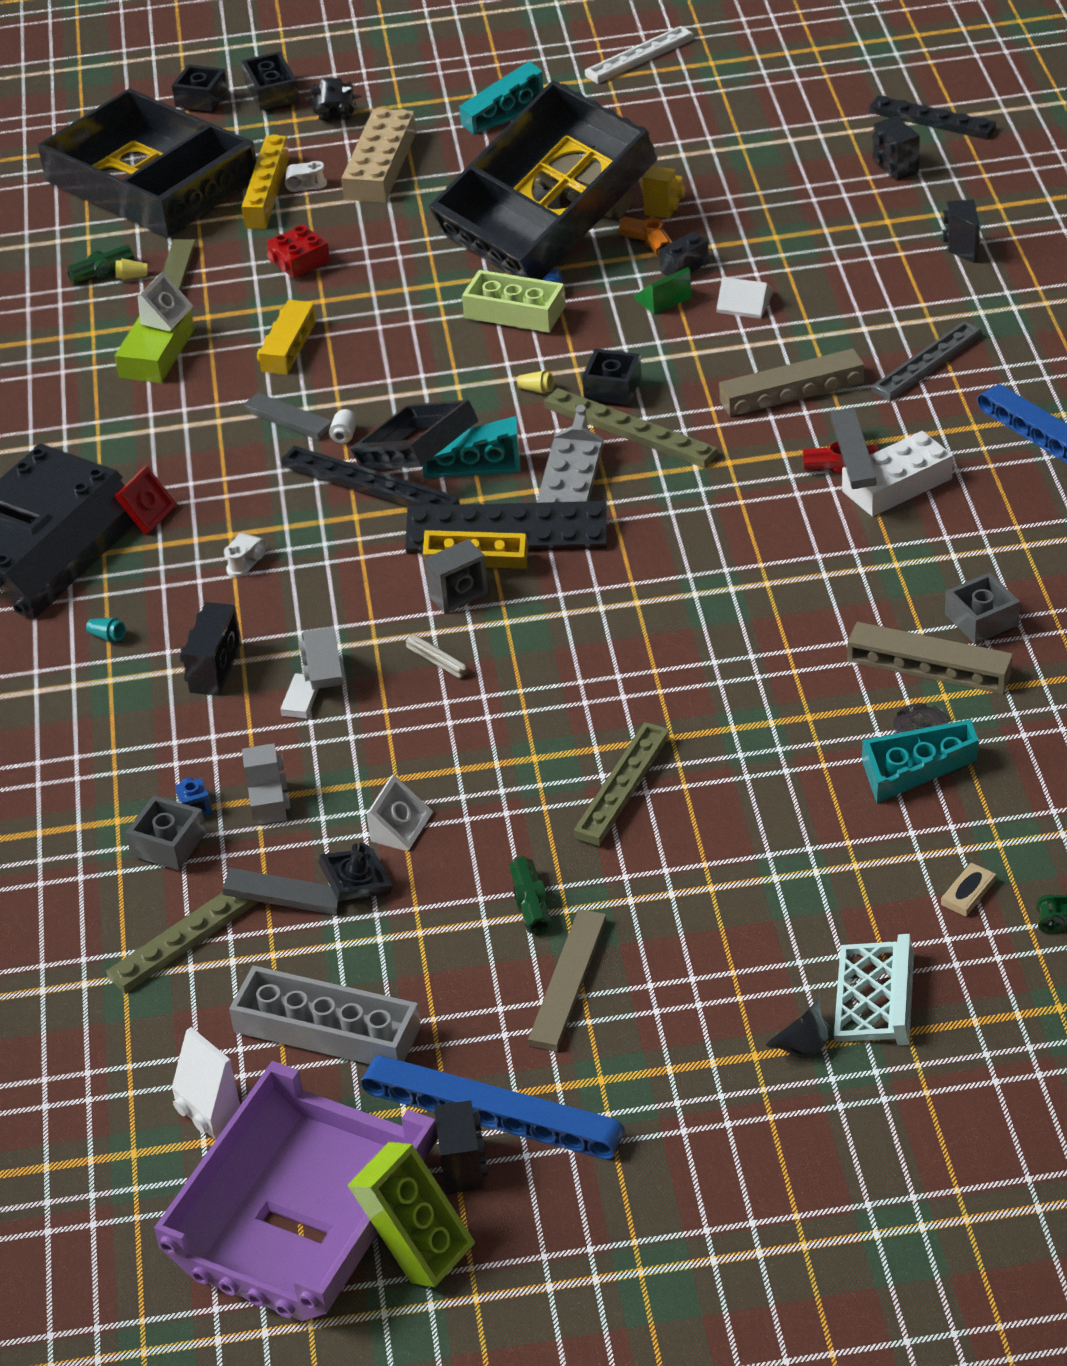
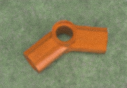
(649, 231)

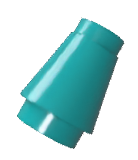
(107, 628)

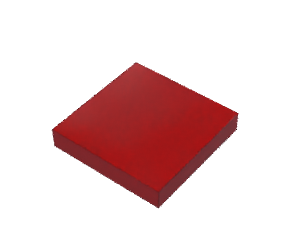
(145, 500)

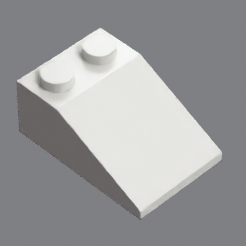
(204, 1085)

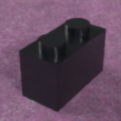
(688, 251)

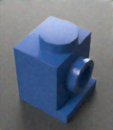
(194, 791)

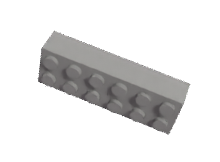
(324, 1016)

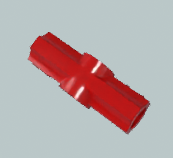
(828, 458)

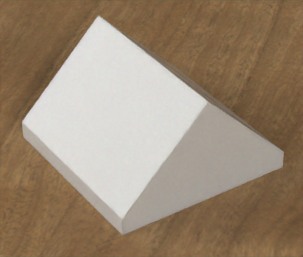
(743, 297)
(162, 304)
(397, 816)

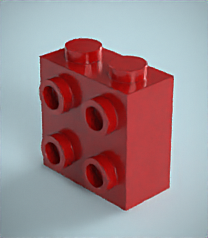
(298, 251)

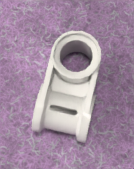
(306, 176)
(243, 554)

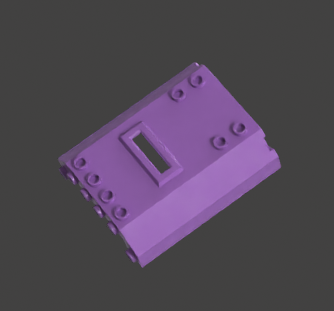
(291, 1159)

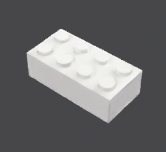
(902, 473)

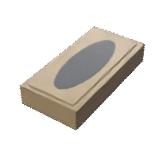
(968, 889)

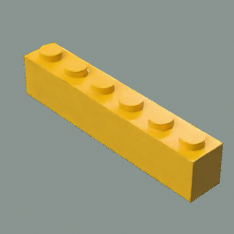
(265, 182)

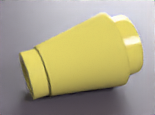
(130, 269)
(537, 382)

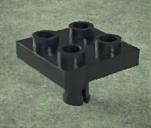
(355, 873)

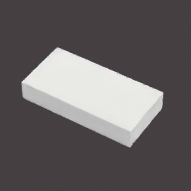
(298, 698)

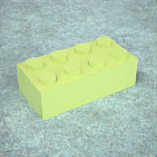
(513, 301)

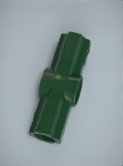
(98, 264)
(530, 895)

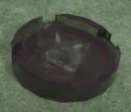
(917, 717)

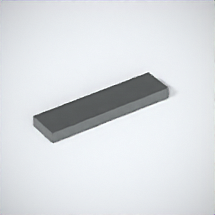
(287, 416)
(280, 891)

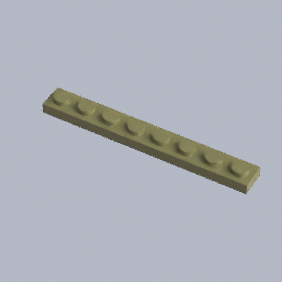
(633, 428)

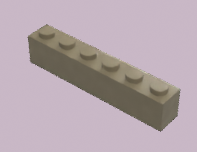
(791, 382)
(929, 657)

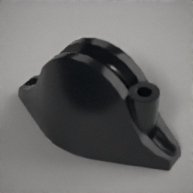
(803, 1036)

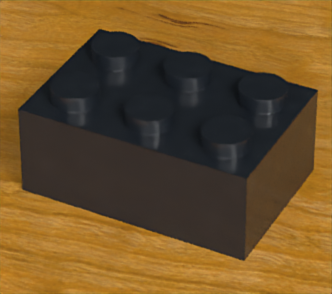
(270, 81)
(211, 648)

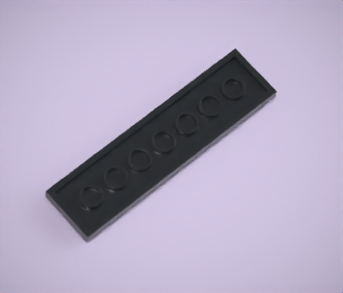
(544, 523)

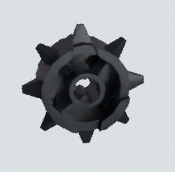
(333, 99)

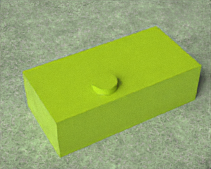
(150, 351)
(411, 1213)

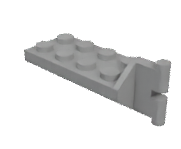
(572, 463)

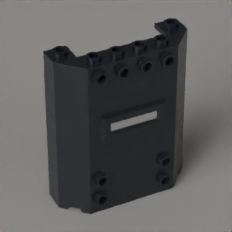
(71, 528)

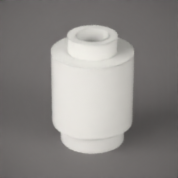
(343, 426)

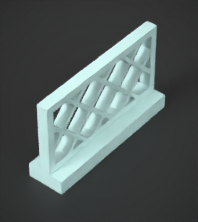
(900, 996)

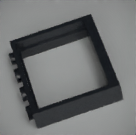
(385, 446)

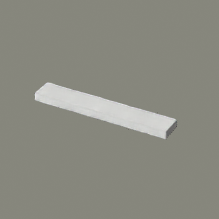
(639, 54)

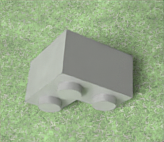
(321, 658)
(266, 784)

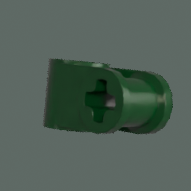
(1057, 914)

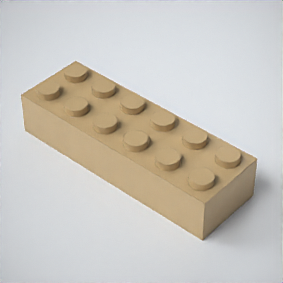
(379, 155)

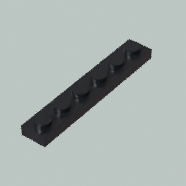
(933, 117)

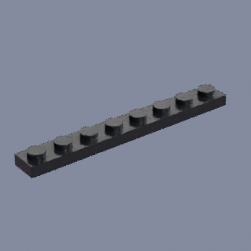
(364, 479)

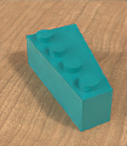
(502, 100)
(479, 451)
(917, 756)

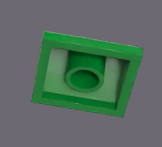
(666, 292)

